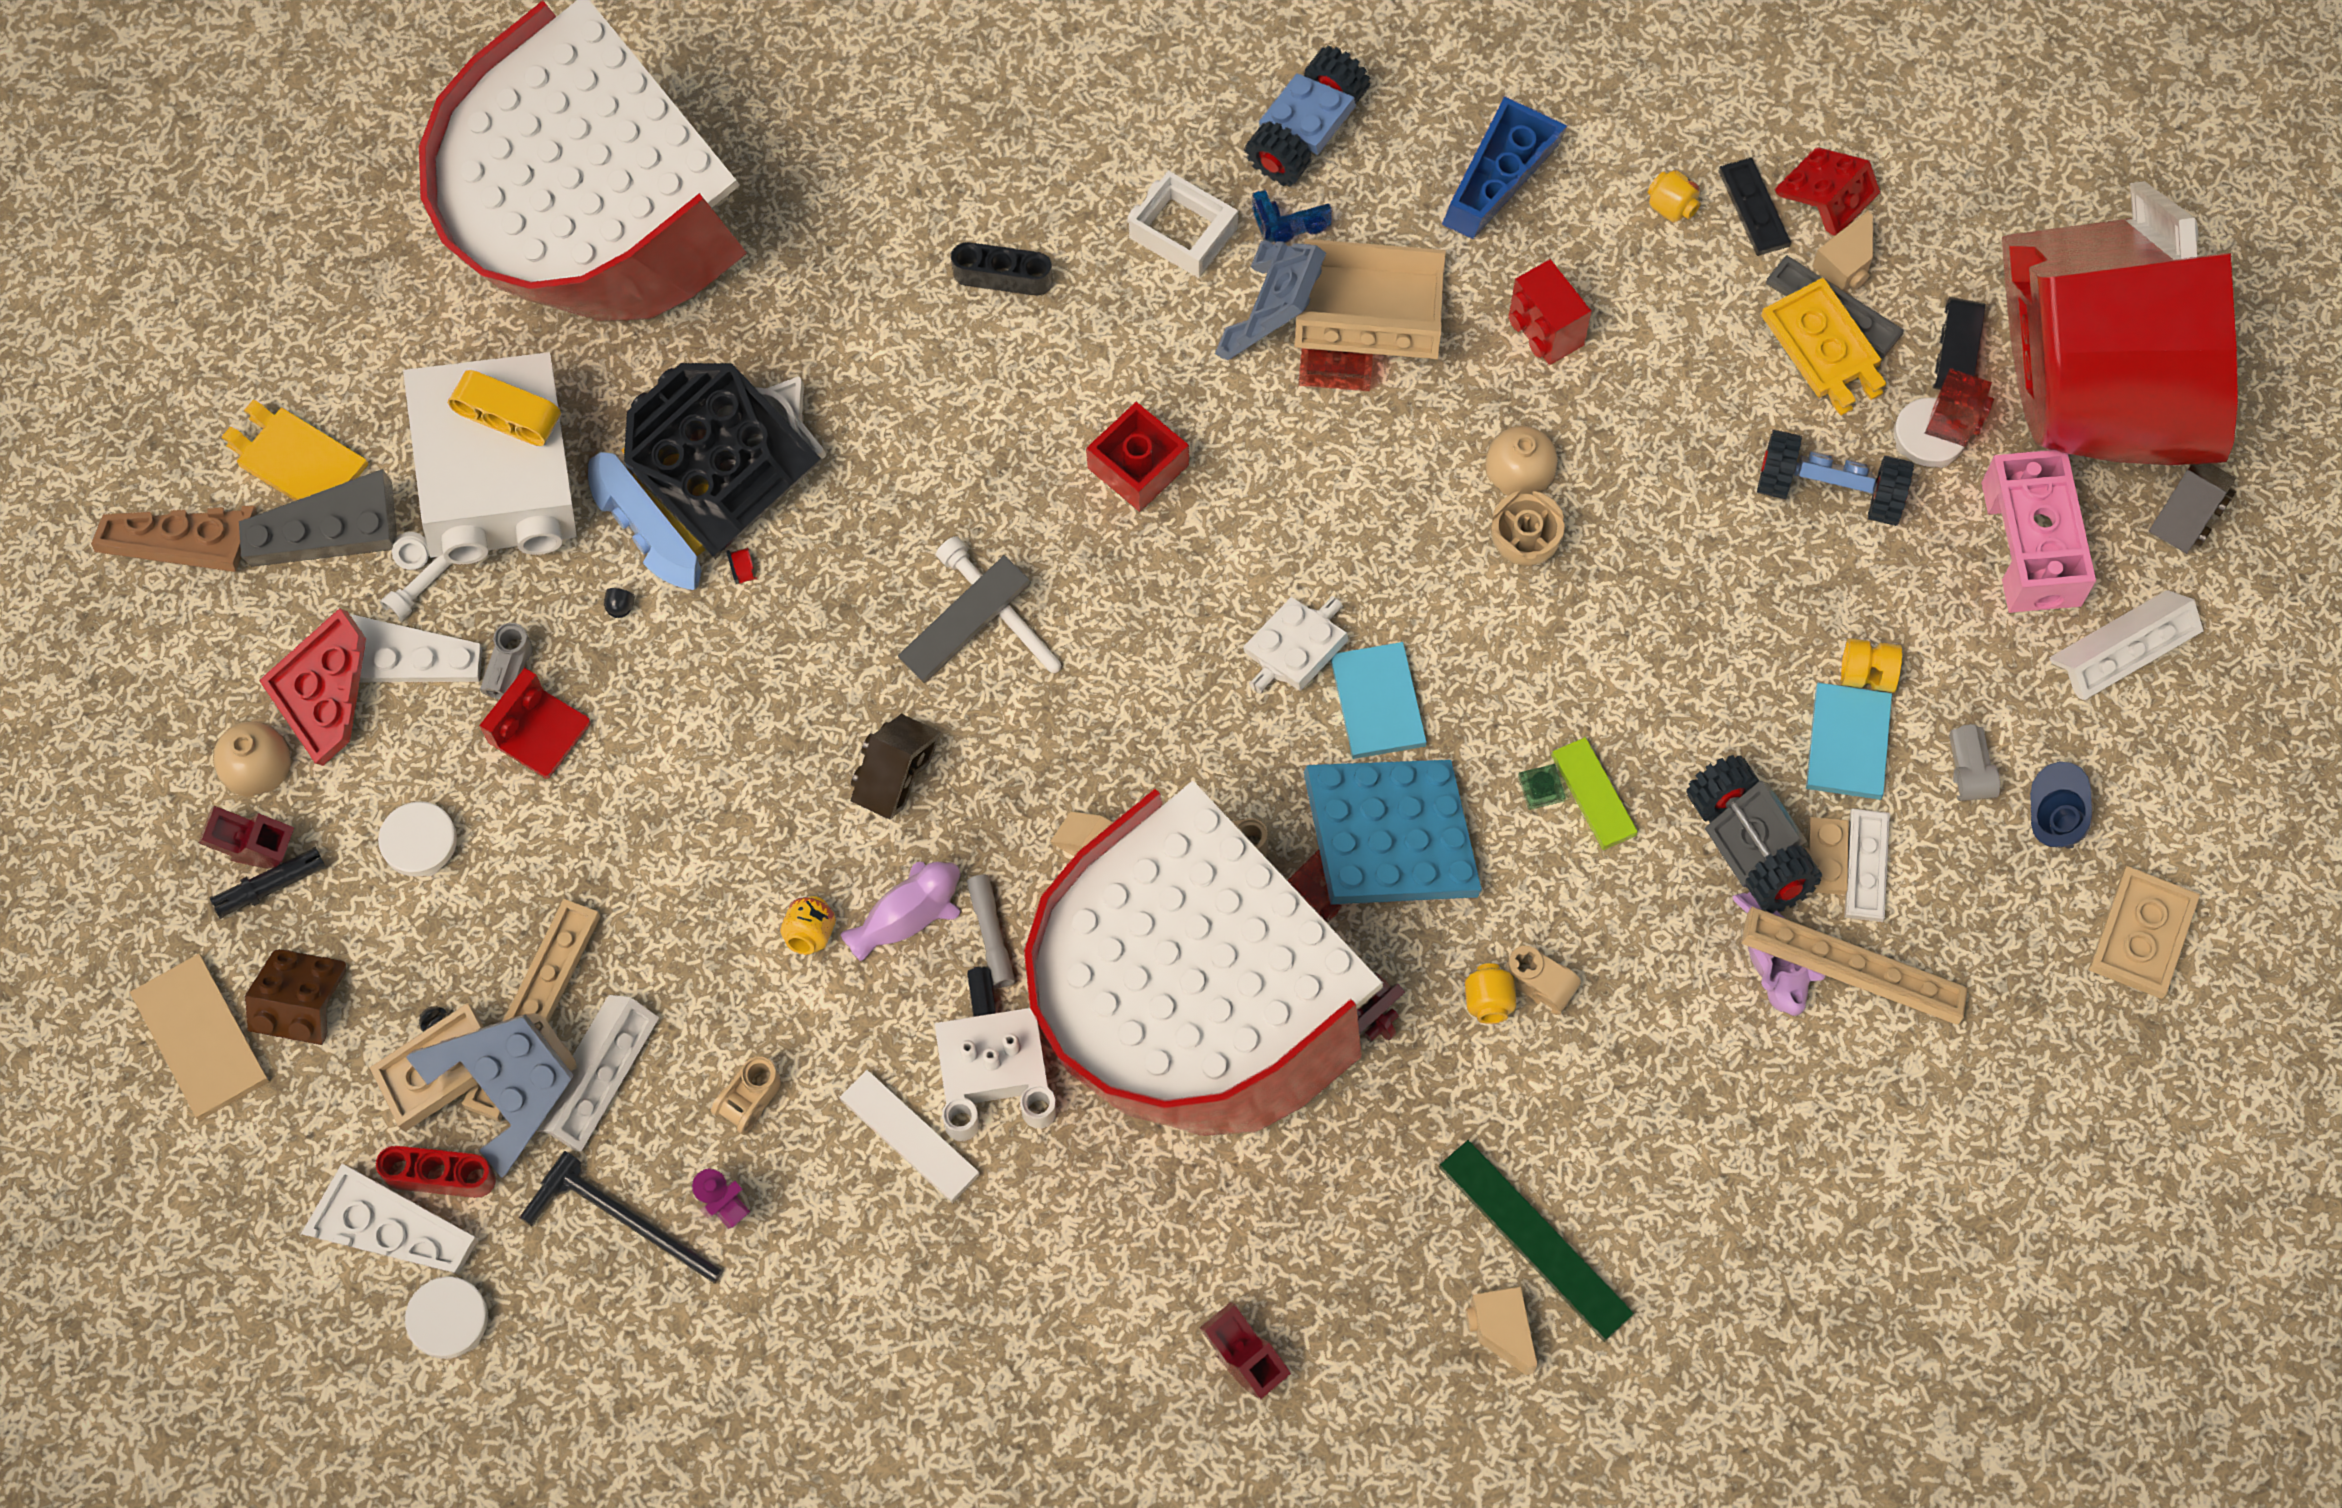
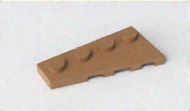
(177, 538)

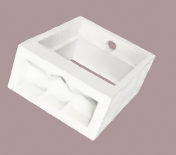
(1195, 261)

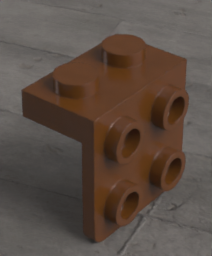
(293, 995)

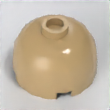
(1521, 460)
(1527, 528)
(251, 758)

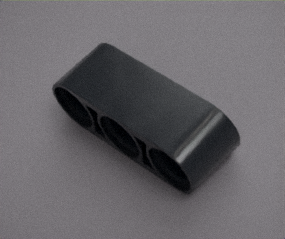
(989, 258)
(1959, 338)

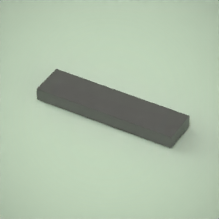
(1880, 332)
(964, 619)

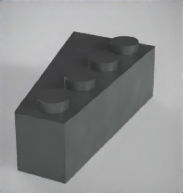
(328, 524)

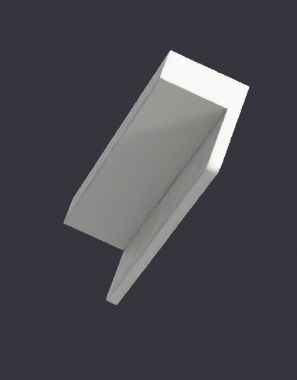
(2129, 642)
(601, 1066)

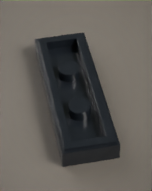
(1754, 206)

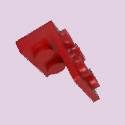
(1834, 184)
(533, 725)

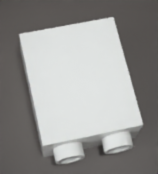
(481, 484)

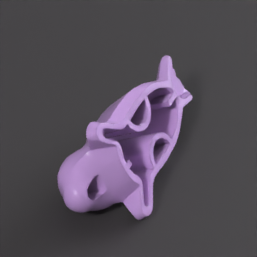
(907, 908)
(1783, 980)

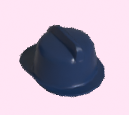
(2063, 800)

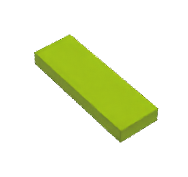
(1594, 793)

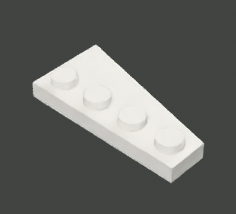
(415, 655)
(378, 1220)

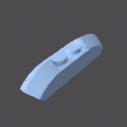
(621, 494)

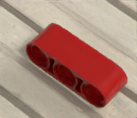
(421, 1161)

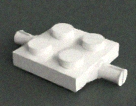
(1295, 644)

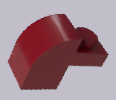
(250, 842)
(1243, 1353)

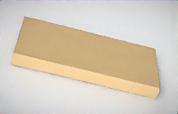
(199, 1037)

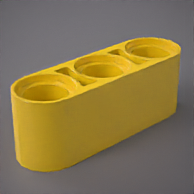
(504, 407)

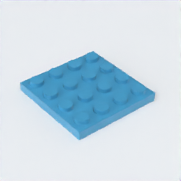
(1391, 831)

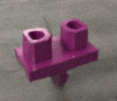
(711, 1188)

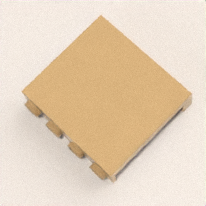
(1375, 300)

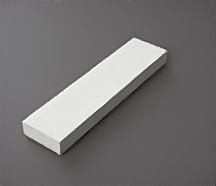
(909, 1136)

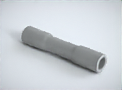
(985, 909)

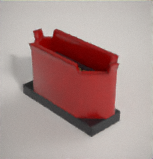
(741, 565)

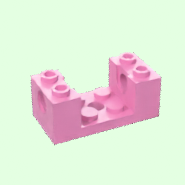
(2051, 563)

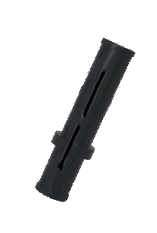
(266, 883)

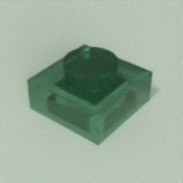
(1541, 786)

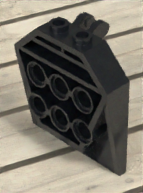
(736, 498)

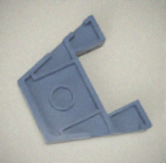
(1282, 296)
(515, 1072)

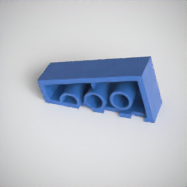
(1502, 165)

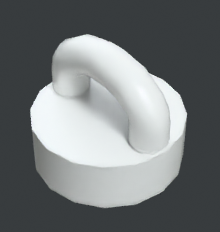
(410, 550)

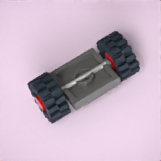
(1754, 834)

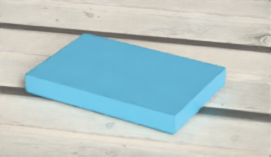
(1378, 700)
(1849, 741)

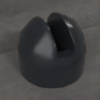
(618, 602)
(428, 1014)

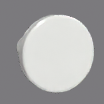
(1915, 444)
(417, 839)
(446, 1317)

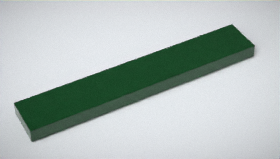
(1536, 1241)

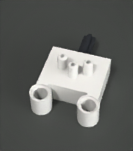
(991, 1060)

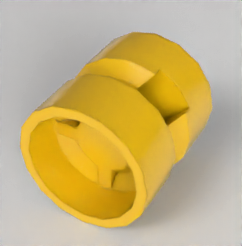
(1872, 665)

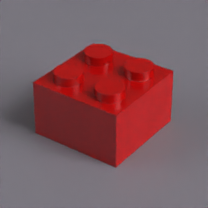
(1549, 312)
(1137, 456)

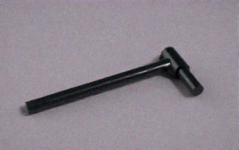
(567, 1175)

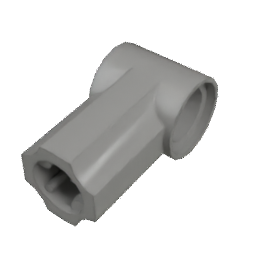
(506, 663)
(1973, 770)

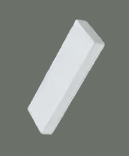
(1867, 865)

